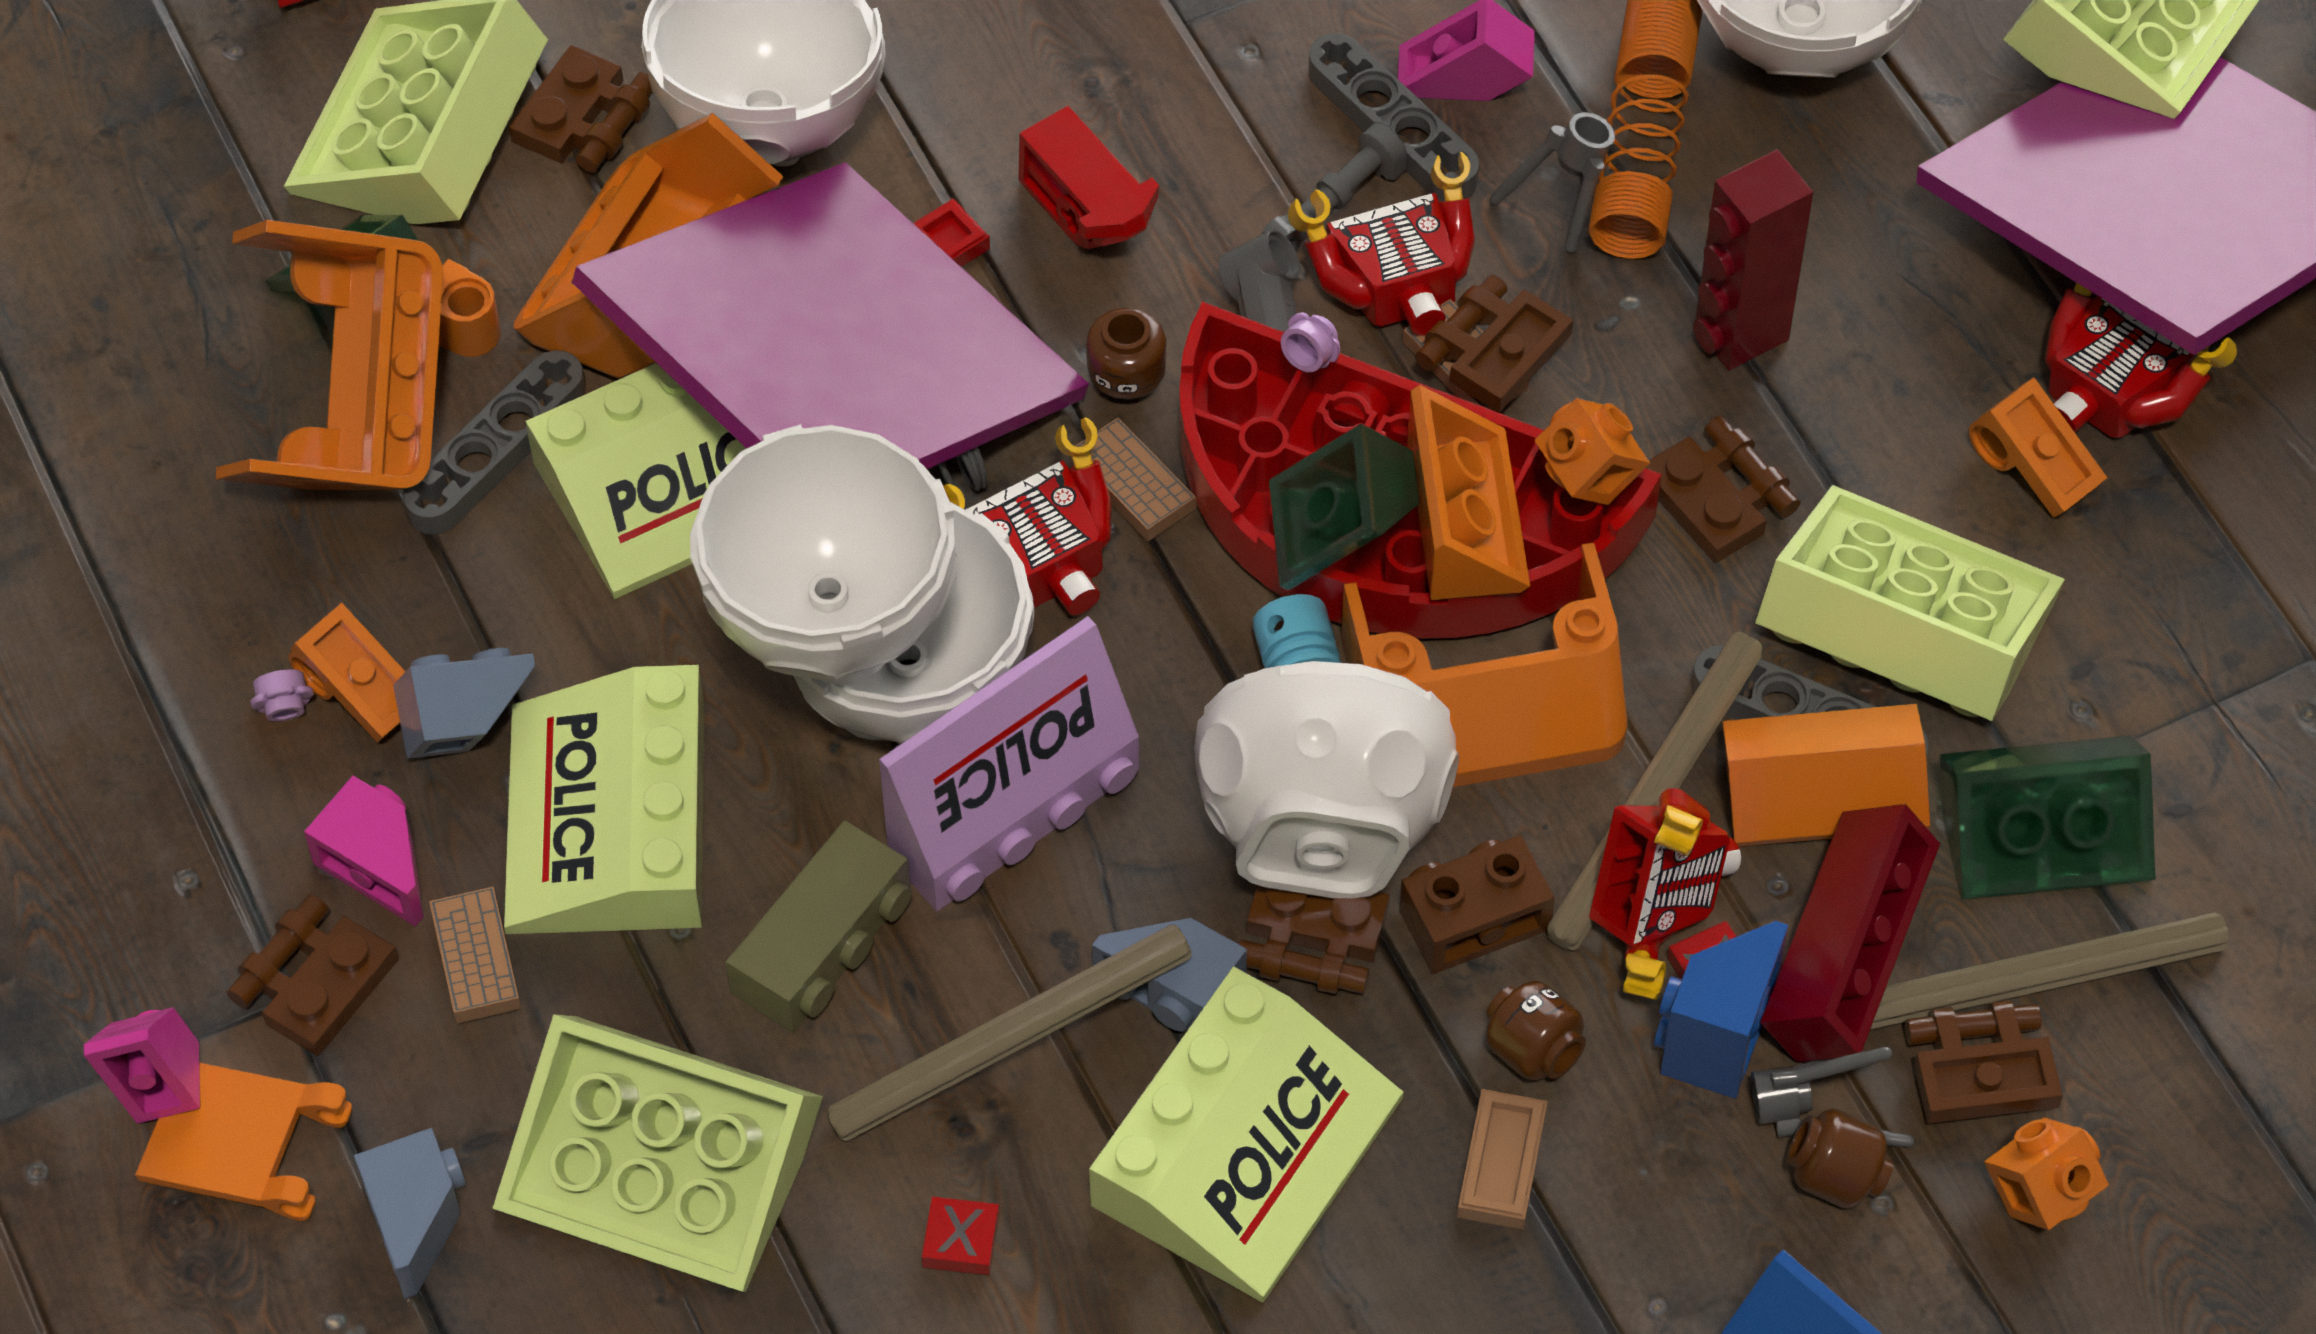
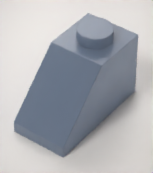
(412, 1202)

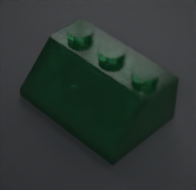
(2049, 816)

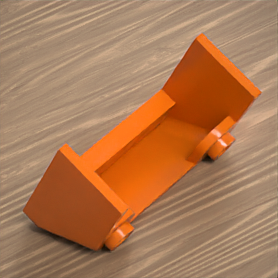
(648, 194)
(380, 362)
(1525, 708)

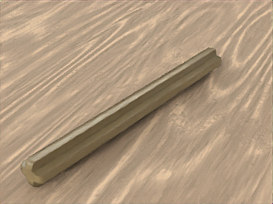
(1665, 771)
(2053, 968)
(1009, 1032)

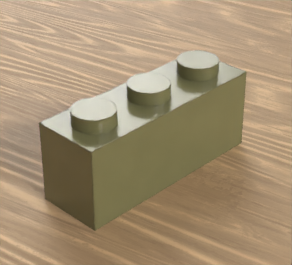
(820, 927)

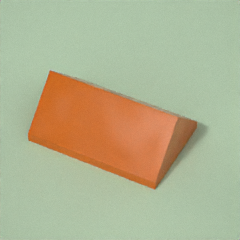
(1465, 500)
(1804, 770)

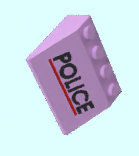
(1009, 766)

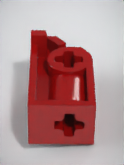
(1083, 182)

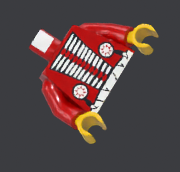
(1396, 257)
(2120, 370)
(1056, 523)
(1658, 878)

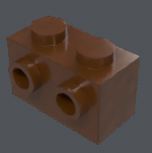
(1476, 903)

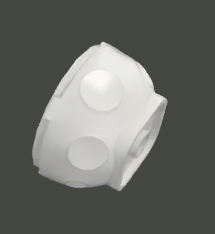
(818, 519)
(964, 650)
(1324, 774)

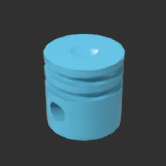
(1304, 635)

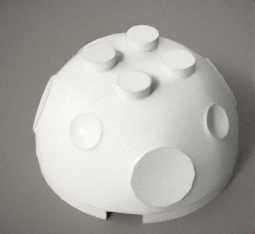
(1809, 35)
(769, 69)

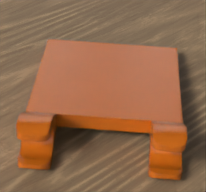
(239, 1139)

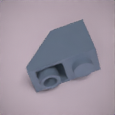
(454, 704)
(1185, 989)

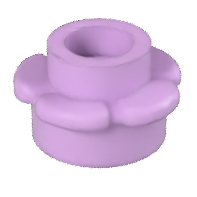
(1310, 342)
(281, 694)

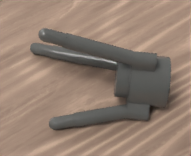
(1580, 153)
(1786, 1091)

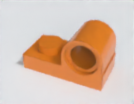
(468, 312)
(2036, 439)
(352, 666)

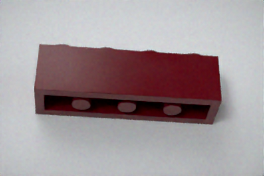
(1752, 260)
(1850, 933)

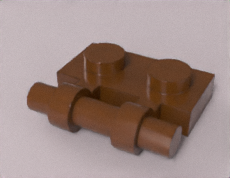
(570, 101)
(1506, 353)
(1708, 502)
(1316, 922)
(326, 987)
(1983, 1078)

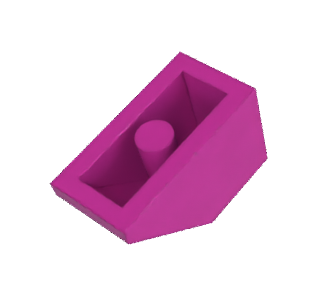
(1469, 55)
(369, 846)
(149, 1064)

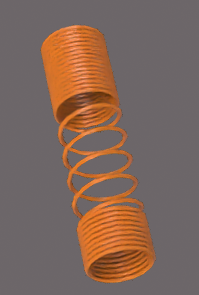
(1657, 63)

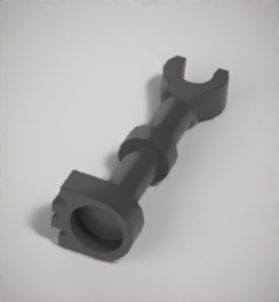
(1379, 152)

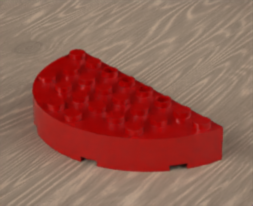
(1257, 415)

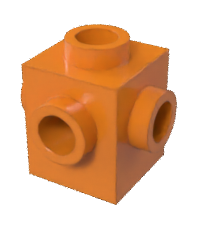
(1591, 450)
(2047, 1172)

